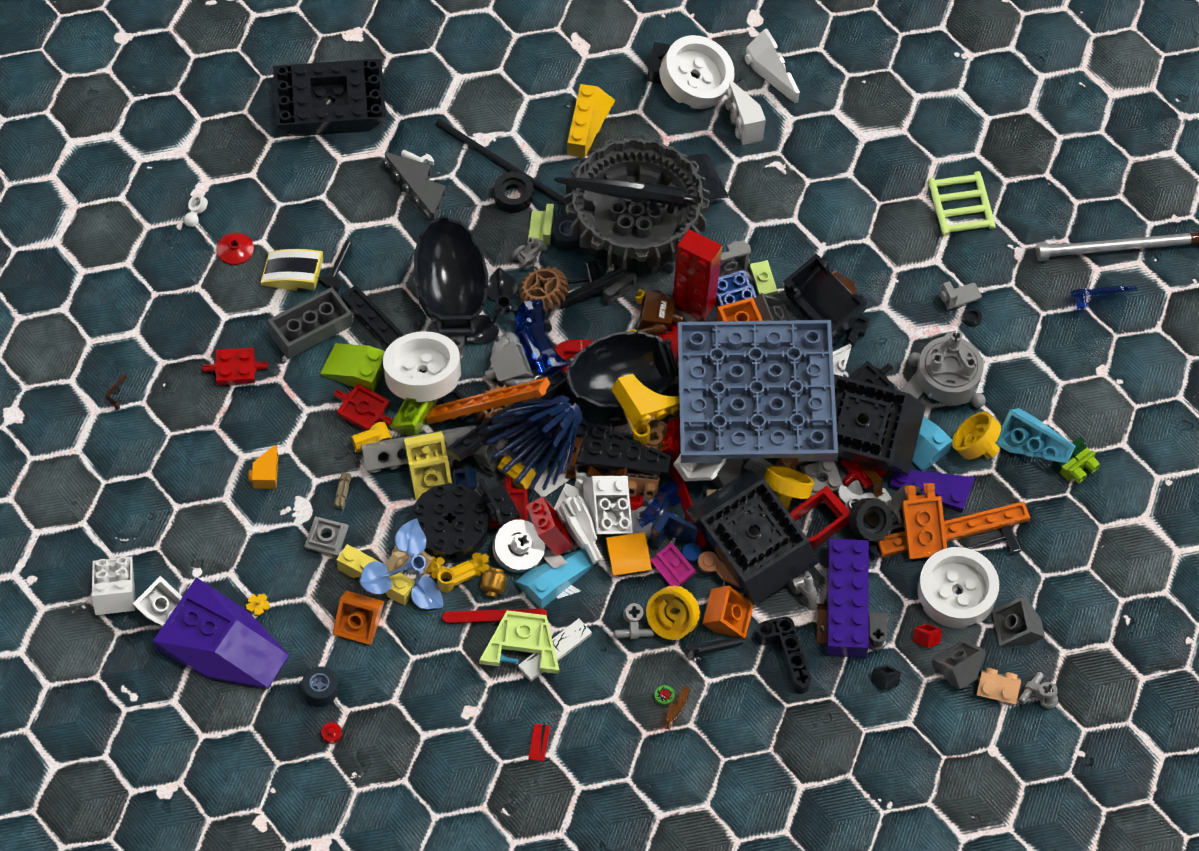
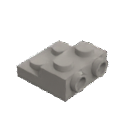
(735, 258)

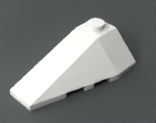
(766, 62)
(158, 601)

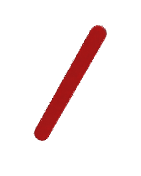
(686, 501)
(483, 615)

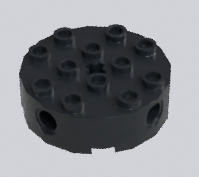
(452, 521)

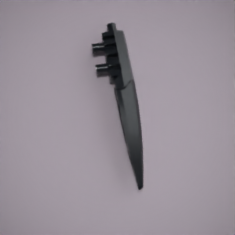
(633, 191)

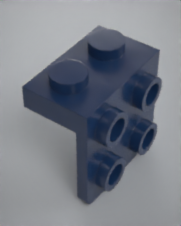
(675, 527)

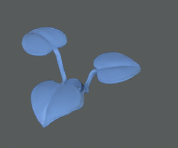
(412, 540)

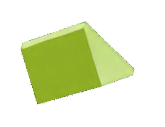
(411, 417)

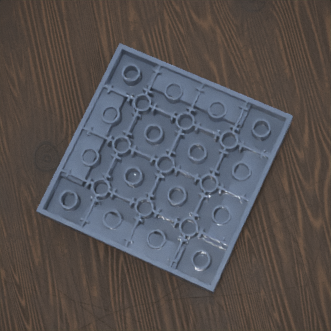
(756, 390)

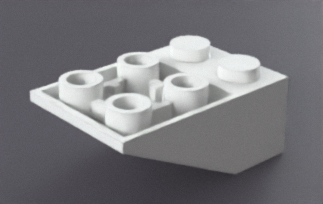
(745, 115)
(608, 504)
(113, 585)

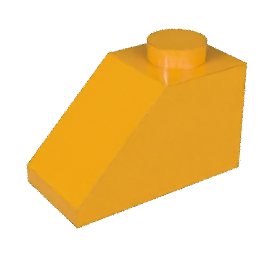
(265, 470)

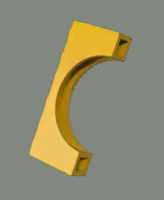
(642, 403)

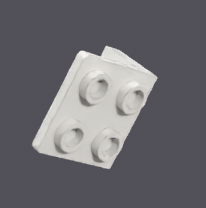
(698, 471)

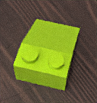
(354, 365)

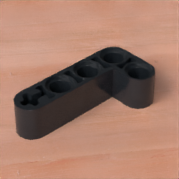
(789, 655)

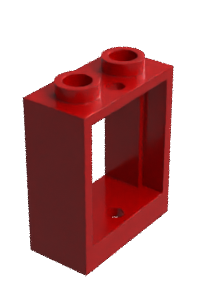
(549, 525)

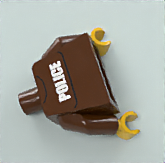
(656, 312)

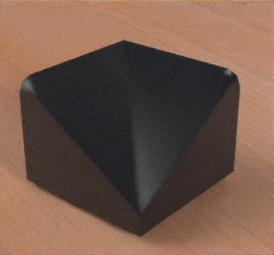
(885, 677)

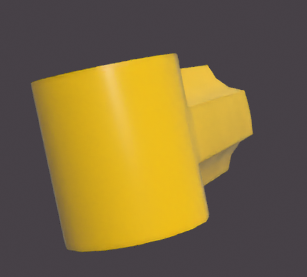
(377, 433)
(643, 439)
(515, 471)
(456, 575)

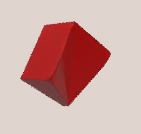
(927, 635)

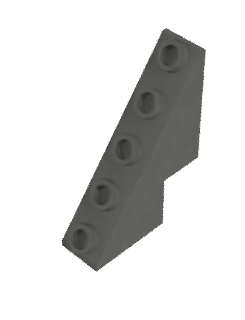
(415, 181)

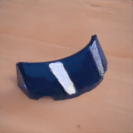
(535, 340)

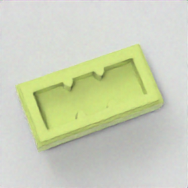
(763, 278)

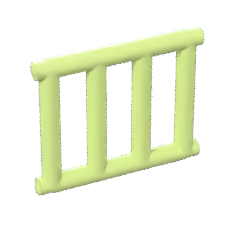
(981, 192)

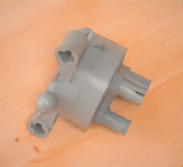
(947, 371)

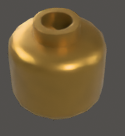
(493, 582)

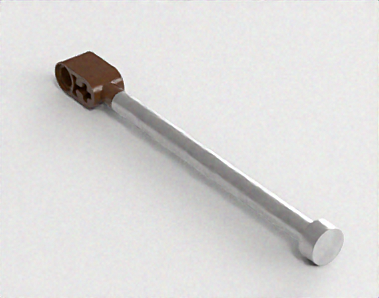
(1044, 251)

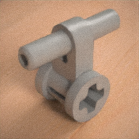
(527, 254)
(805, 585)
(633, 631)
(1041, 691)

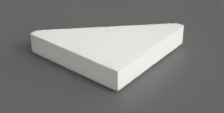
(840, 359)

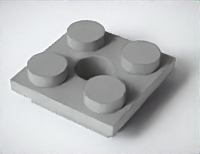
(823, 469)
(330, 545)

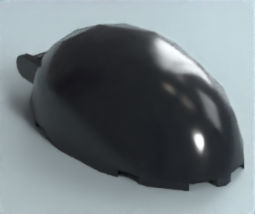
(450, 276)
(619, 355)

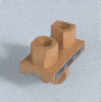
(643, 484)

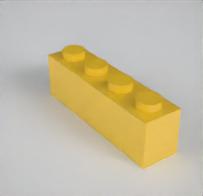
(589, 114)

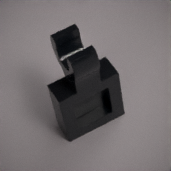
(858, 329)

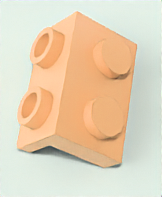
(999, 686)

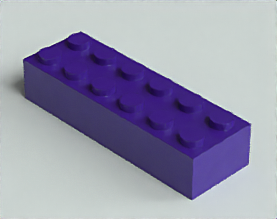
(847, 598)

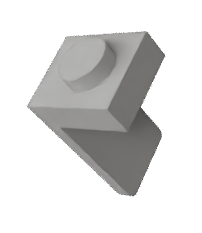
(959, 296)

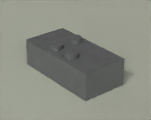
(309, 323)

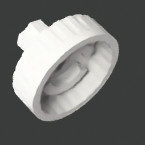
(510, 535)

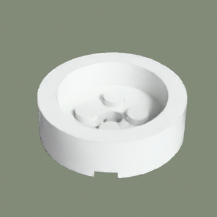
(704, 59)
(426, 352)
(952, 569)

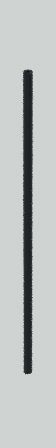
(508, 166)

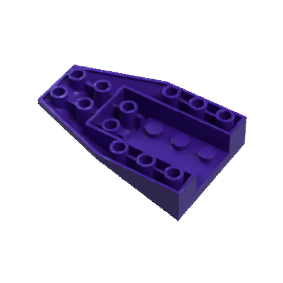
(220, 639)

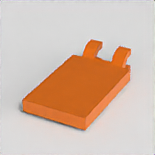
(923, 522)

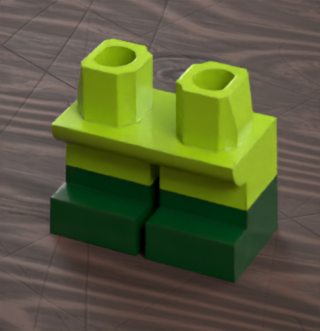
(1080, 458)

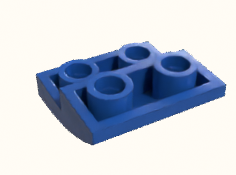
(734, 288)

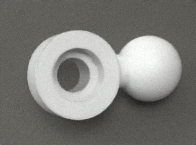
(197, 205)

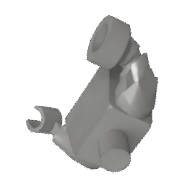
(509, 362)

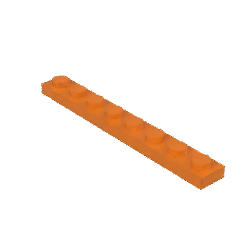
(488, 400)

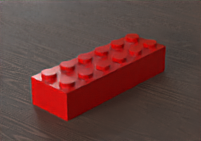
(696, 275)

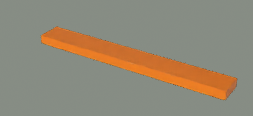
(963, 526)

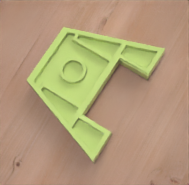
(522, 633)

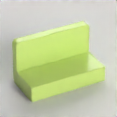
(542, 223)

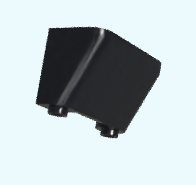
(823, 297)

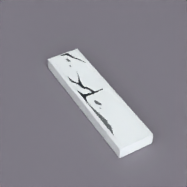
(563, 644)

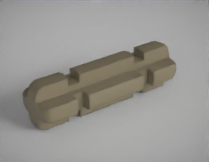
(342, 490)

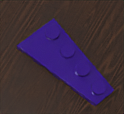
(952, 488)

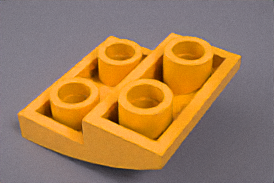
(628, 553)

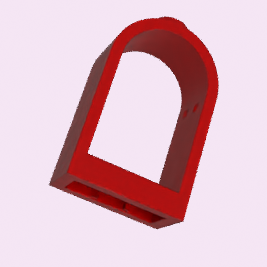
(836, 506)

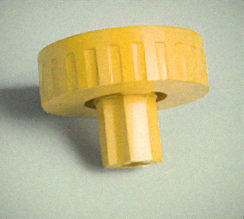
(977, 436)
(788, 483)
(681, 608)

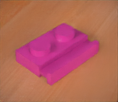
(673, 565)

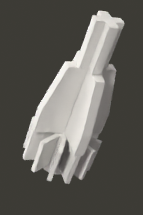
(579, 525)

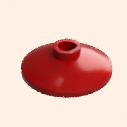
(238, 254)

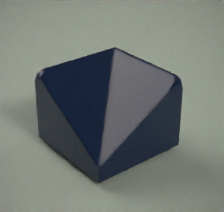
(465, 477)

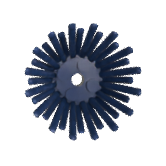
(554, 422)

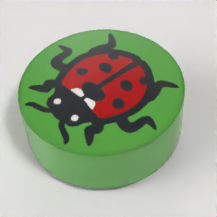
(664, 695)

